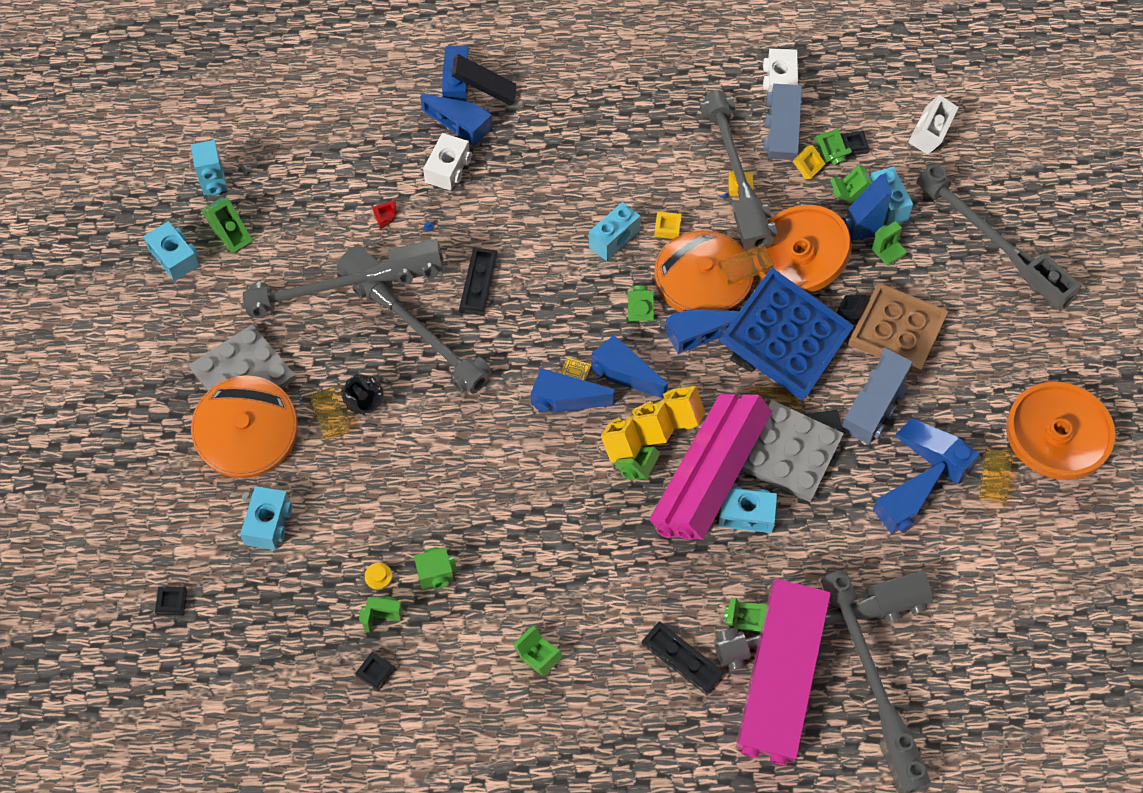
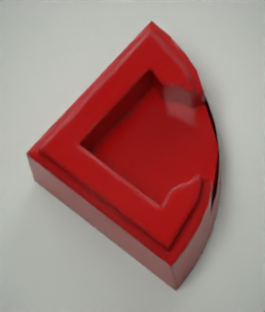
(385, 213)

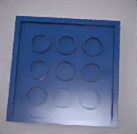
(786, 333)

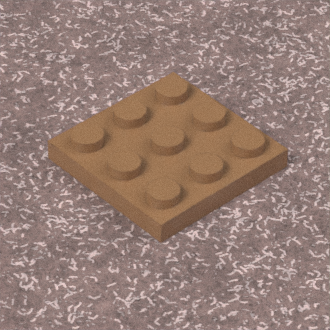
(899, 324)

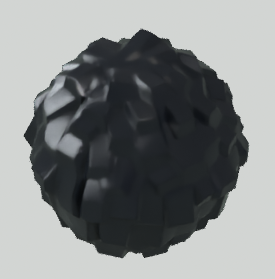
(362, 394)

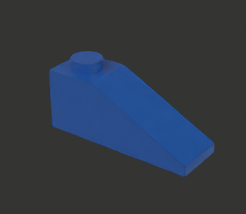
(452, 87)
(459, 116)
(869, 210)
(697, 327)
(625, 368)
(565, 393)
(939, 447)
(902, 505)

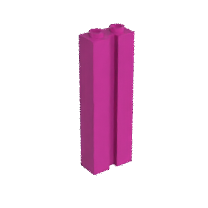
(710, 466)
(783, 672)

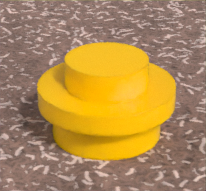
(378, 576)

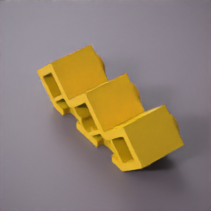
(653, 423)

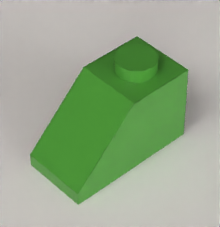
(227, 224)

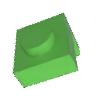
(832, 147)
(852, 185)
(887, 245)
(640, 304)
(641, 466)
(382, 608)
(745, 616)
(537, 651)

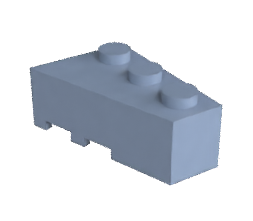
(783, 121)
(878, 397)

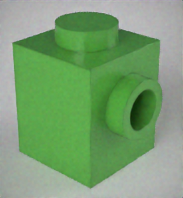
(435, 568)

